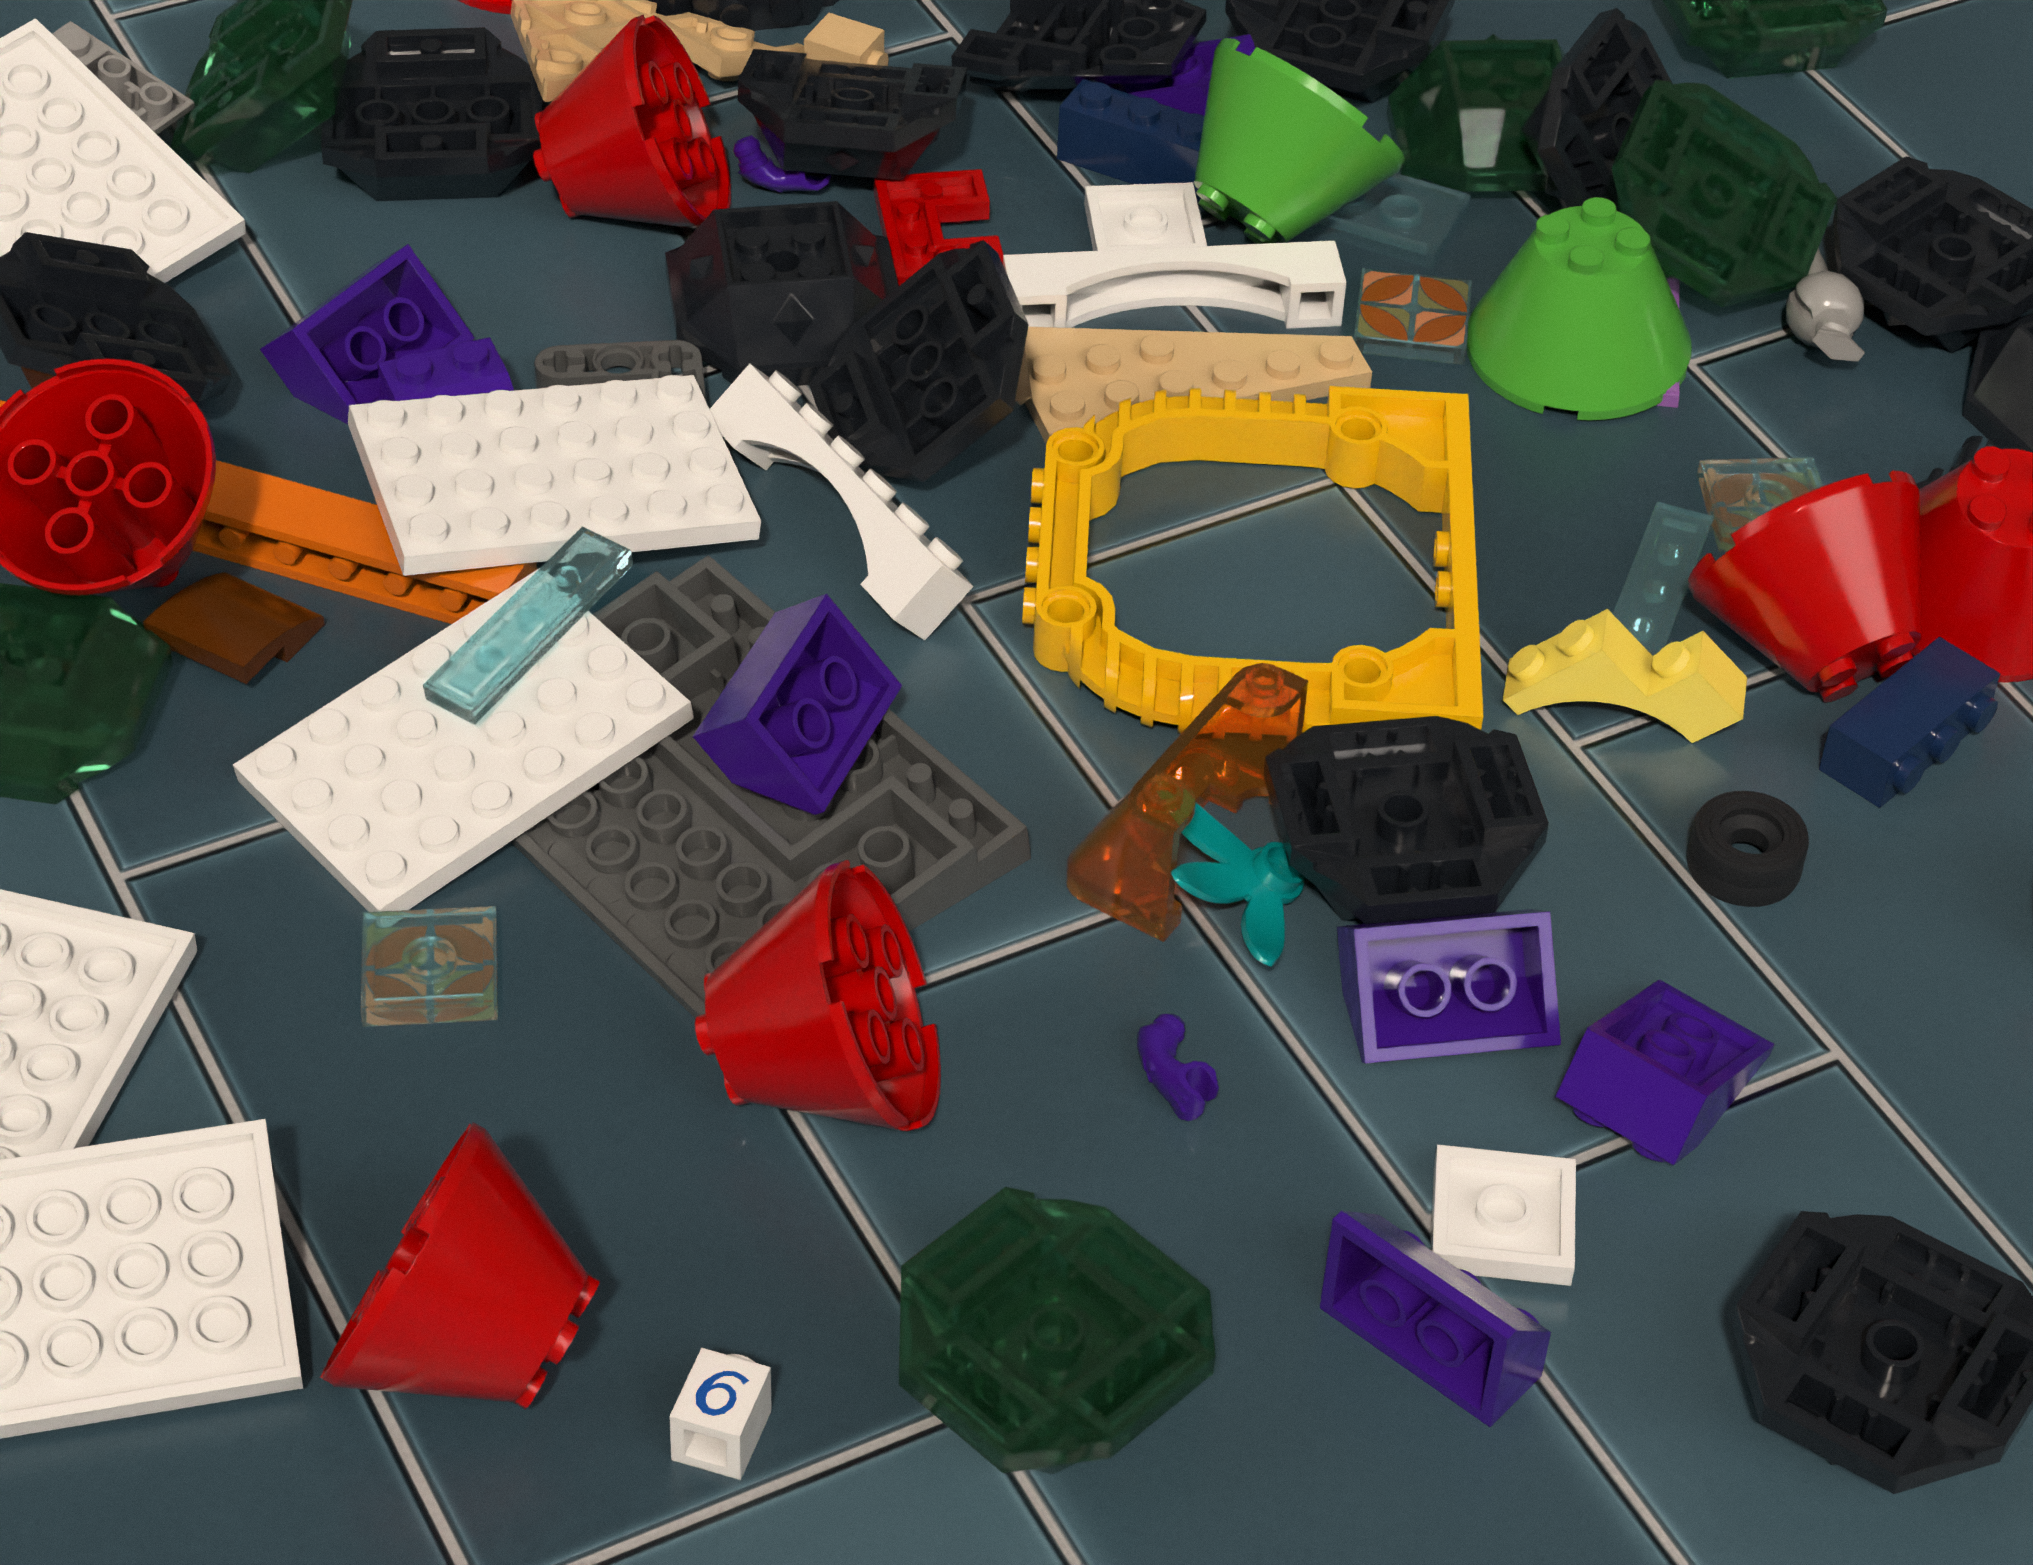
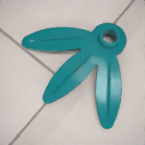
(1254, 875)

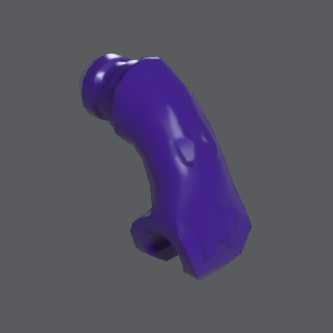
(761, 170)
(1181, 1084)

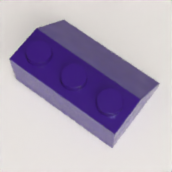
(375, 318)
(799, 707)
(1450, 985)
(1431, 1316)

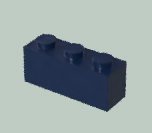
(1128, 136)
(1910, 722)

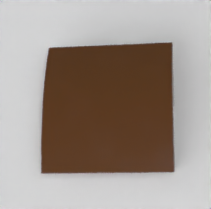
(233, 625)

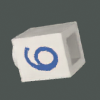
(720, 1413)

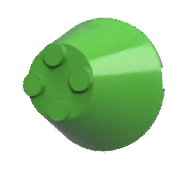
(1282, 147)
(1581, 319)

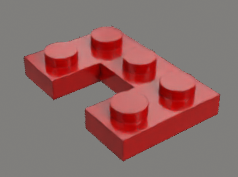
(916, 206)

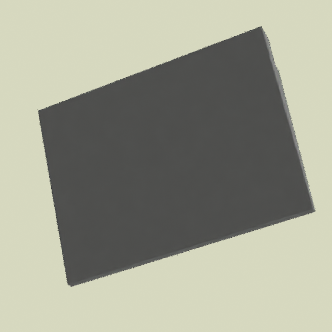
(695, 864)

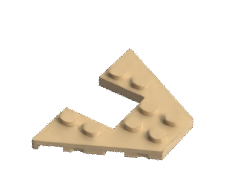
(568, 34)

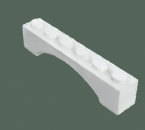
(1279, 280)
(906, 571)

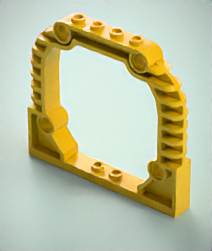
(1362, 437)

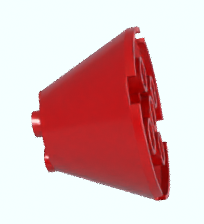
(634, 135)
(102, 479)
(1980, 561)
(1825, 583)
(827, 1009)
(468, 1292)

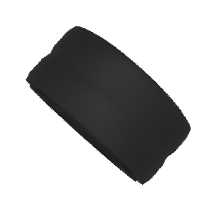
(1743, 876)

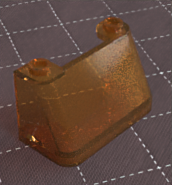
(1215, 758)

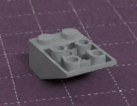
(138, 89)

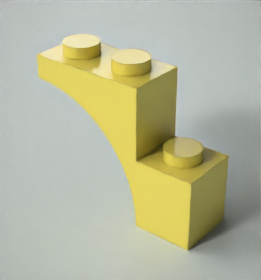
(1599, 660)

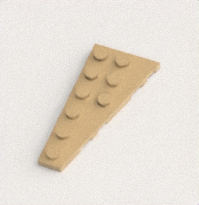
(1095, 369)

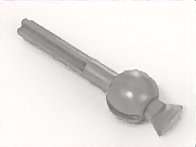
(1826, 312)

